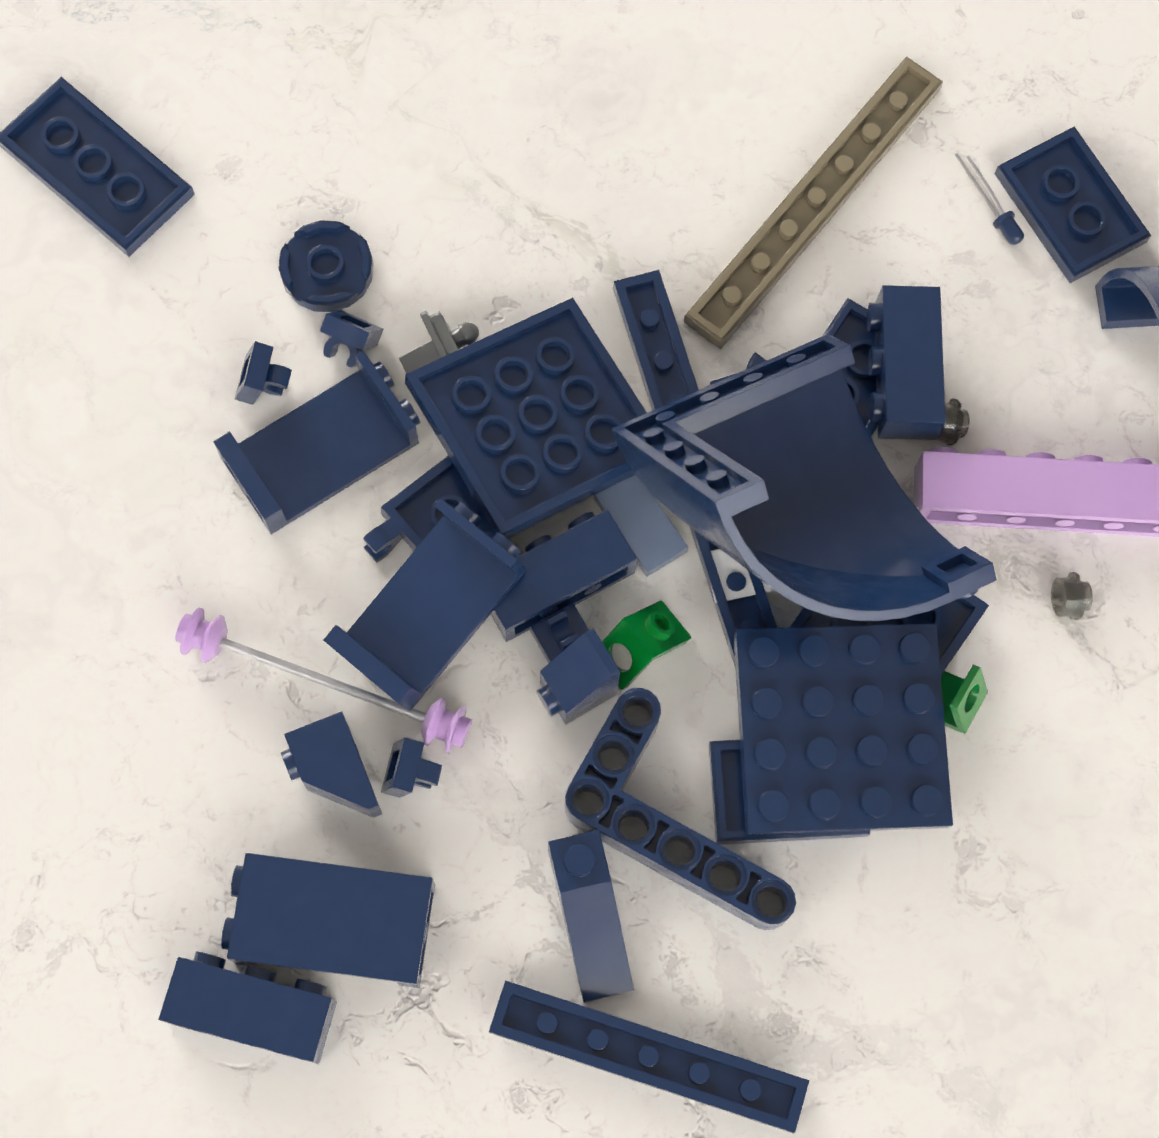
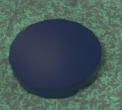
(326, 266)

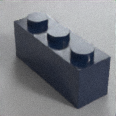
(907, 362)
(565, 572)
(249, 1007)

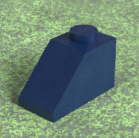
(579, 678)
(330, 764)

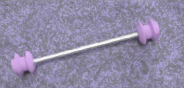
(211, 638)

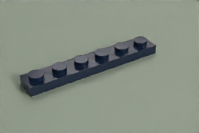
(649, 1057)

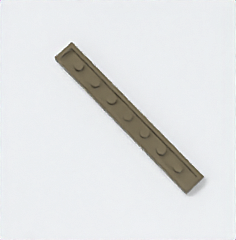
(812, 203)

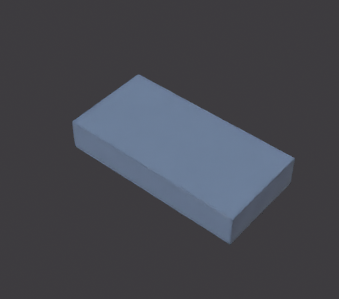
(642, 524)

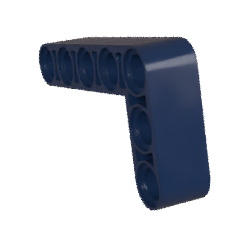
(661, 828)

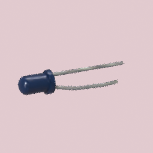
(1004, 222)

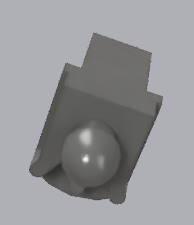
(443, 341)

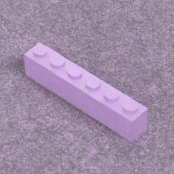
(1038, 492)

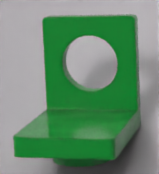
(647, 637)
(962, 698)

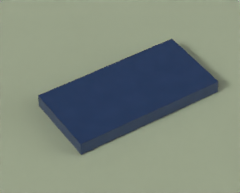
(95, 166)

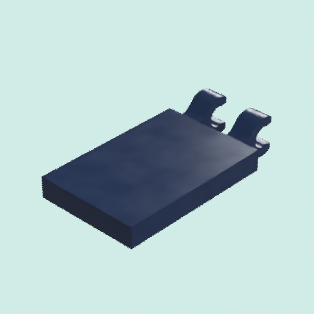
(413, 510)

